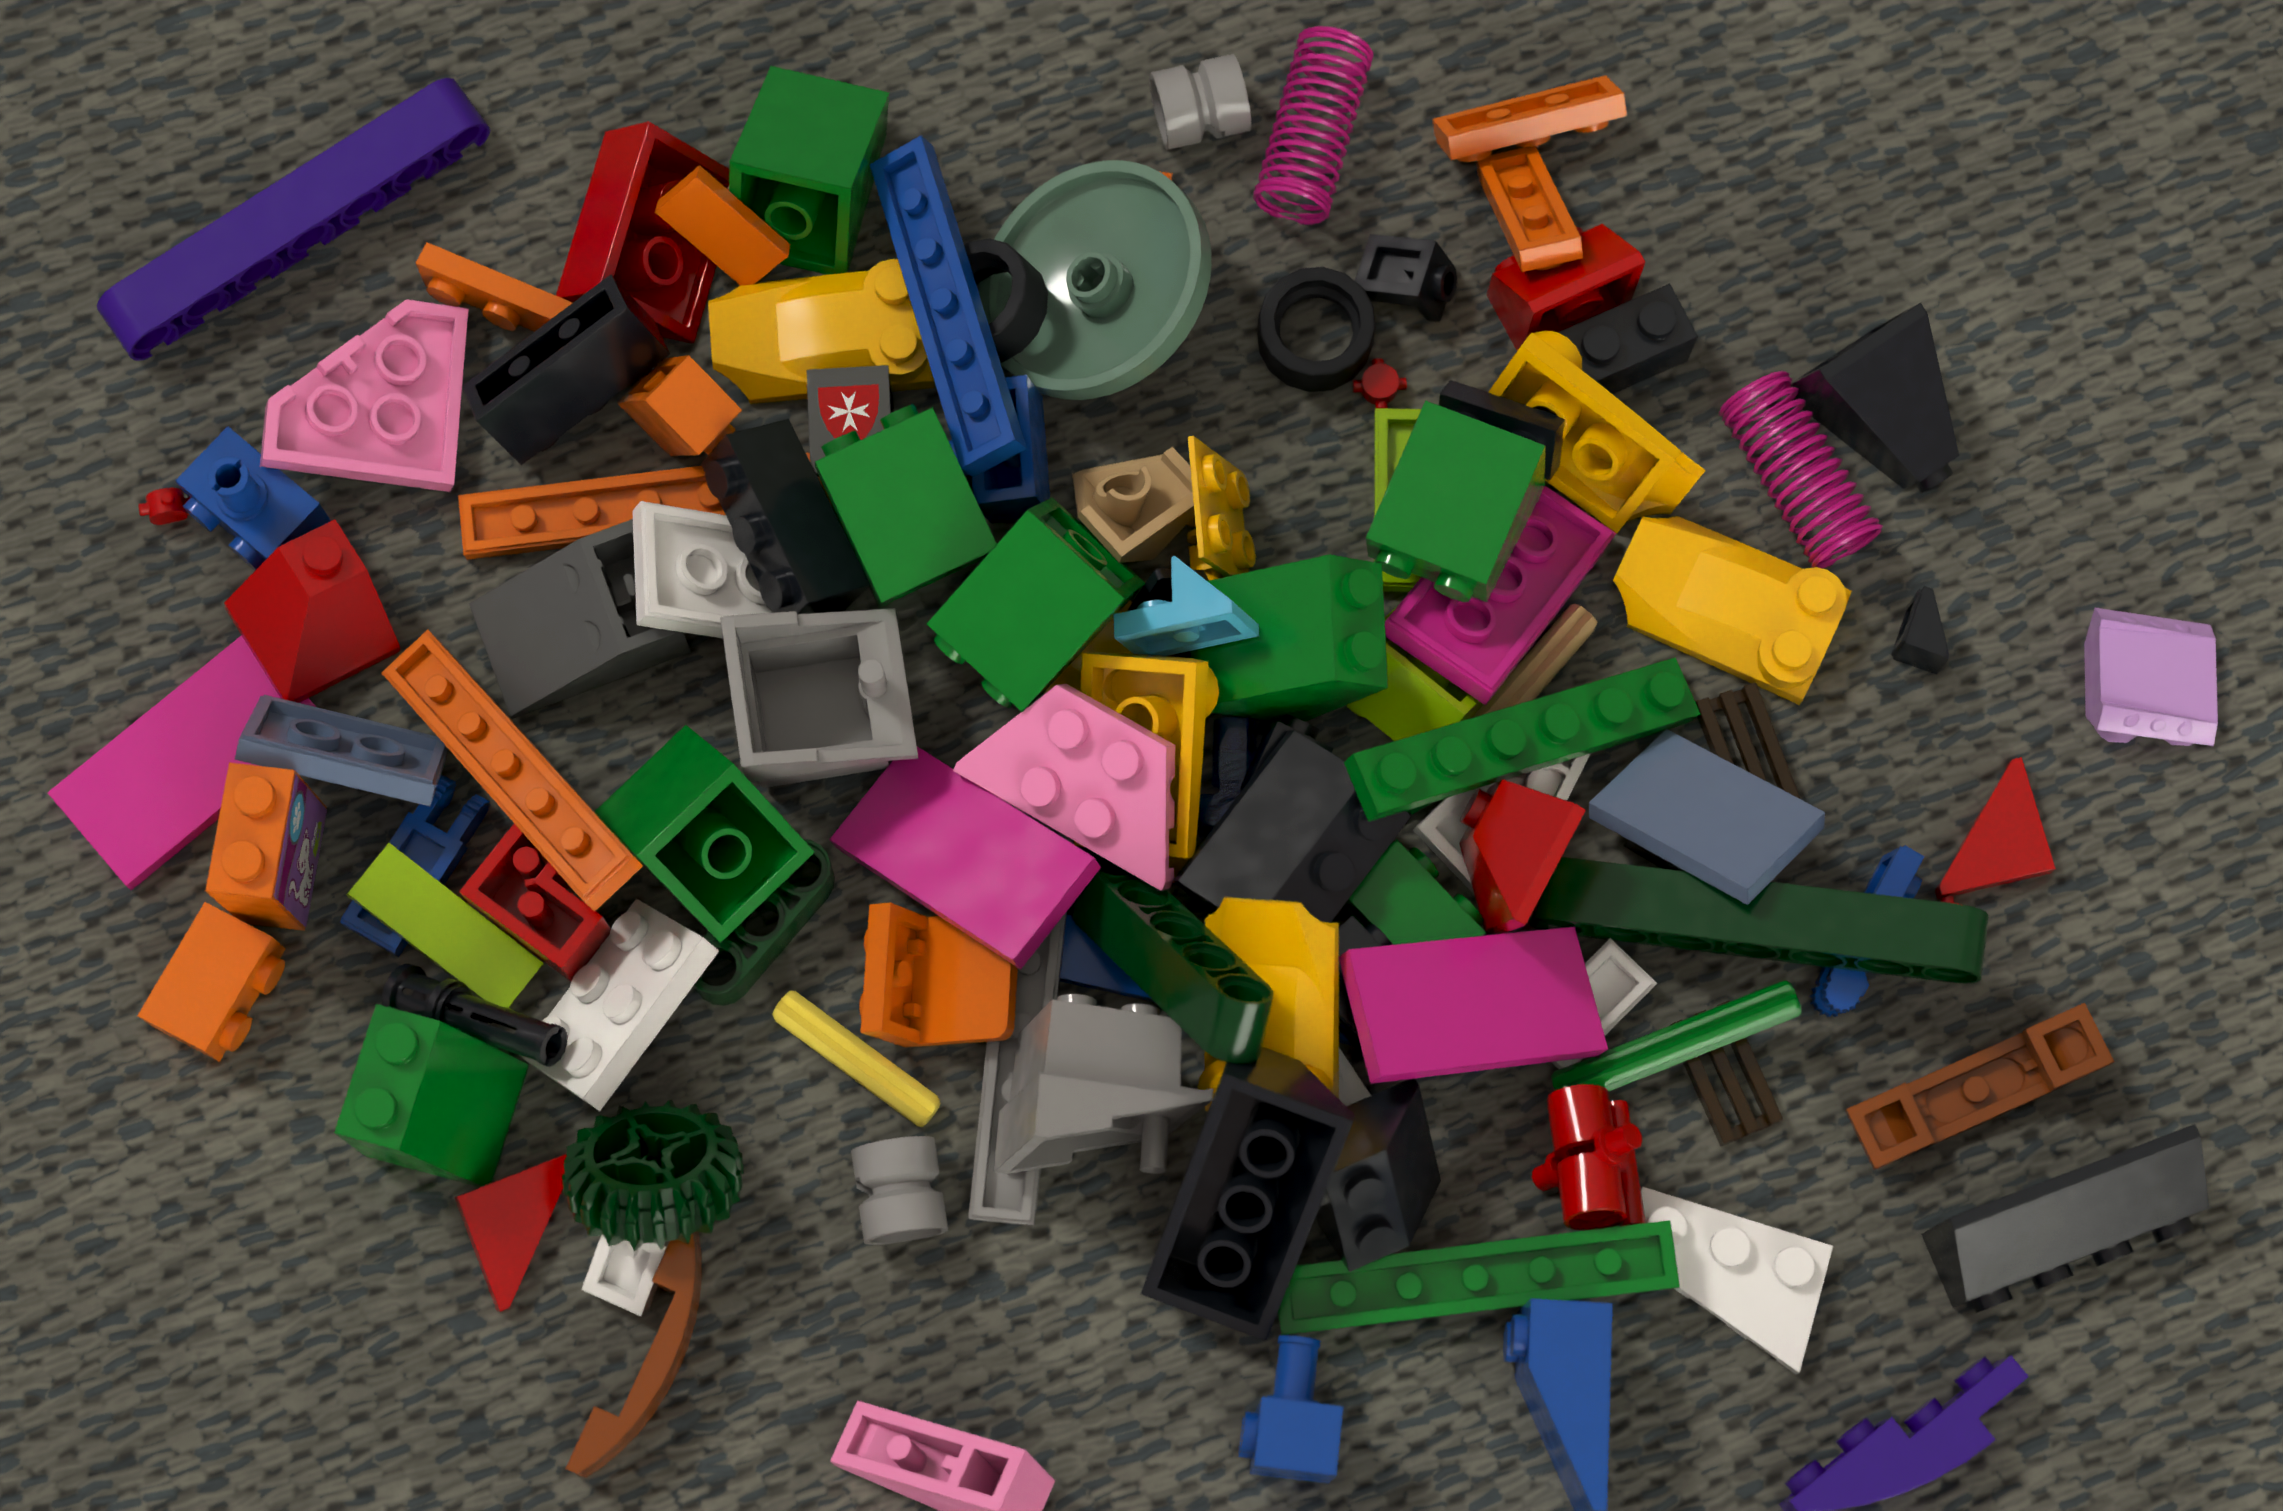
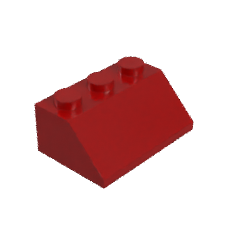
(627, 238)

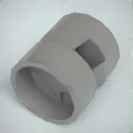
(1200, 101)
(899, 1190)

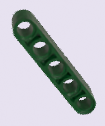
(1177, 962)

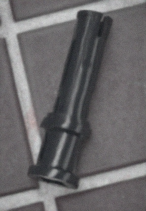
(430, 997)

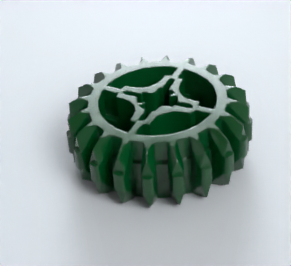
(653, 1174)

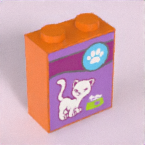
(266, 846)

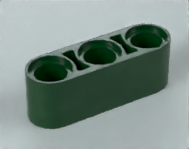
(757, 953)

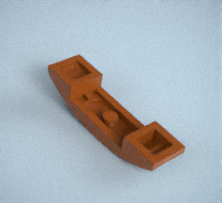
(1979, 1087)
(609, 1434)

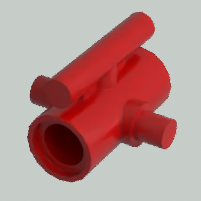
(1592, 1159)

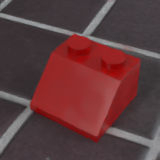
(1569, 292)

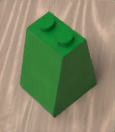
(809, 164)
(904, 503)
(1456, 503)
(1033, 604)
(1315, 642)
(704, 832)
(430, 1098)

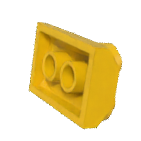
(780, 328)
(1609, 454)
(1730, 604)
(1172, 701)
(1301, 966)

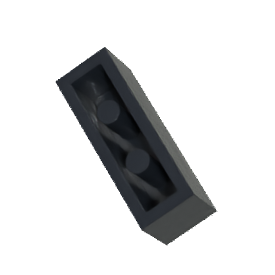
(566, 370)
(784, 521)

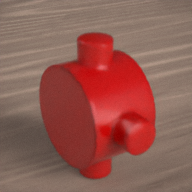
(1379, 384)
(164, 506)

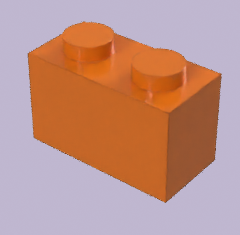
(681, 407)
(214, 983)

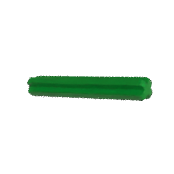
(1684, 1039)

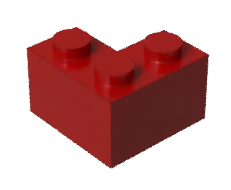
(533, 905)

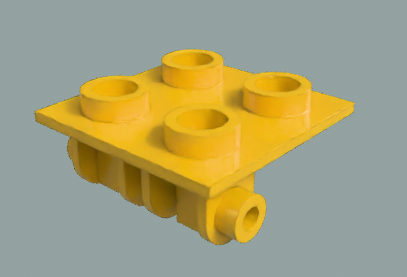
(1218, 501)

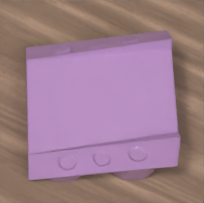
(2150, 678)

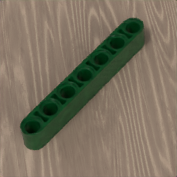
(1778, 925)

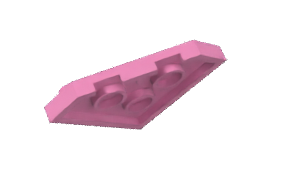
(378, 404)

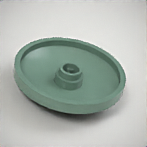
(1120, 271)

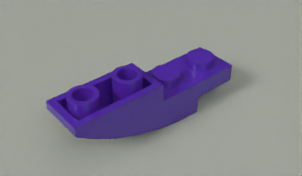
(1888, 1462)

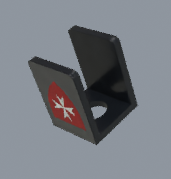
(846, 402)

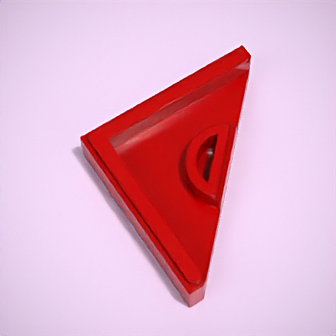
(2004, 841)
(508, 1222)

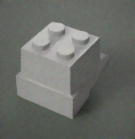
(817, 694)
(1093, 1083)

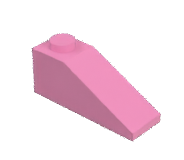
(940, 1463)

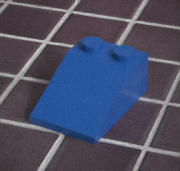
(1565, 1381)

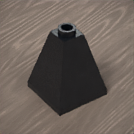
(1888, 400)

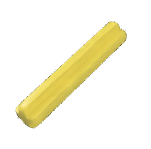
(856, 1058)

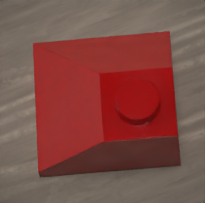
(312, 614)
(1513, 849)

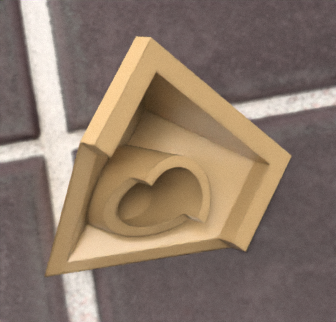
(1136, 504)

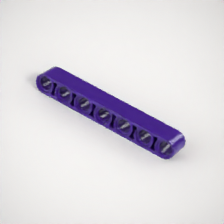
(290, 217)

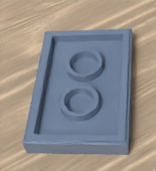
(343, 749)
(1707, 816)

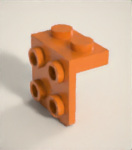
(932, 982)

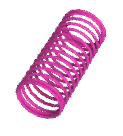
(1293, 184)
(1849, 534)

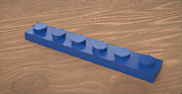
(947, 307)

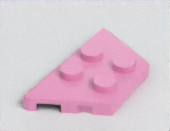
(1086, 778)

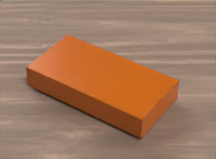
(722, 227)

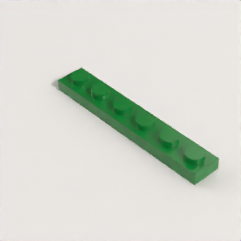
(1520, 739)
(1481, 1277)

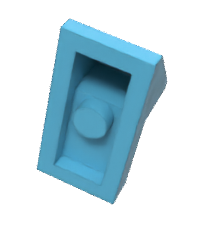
(1193, 620)

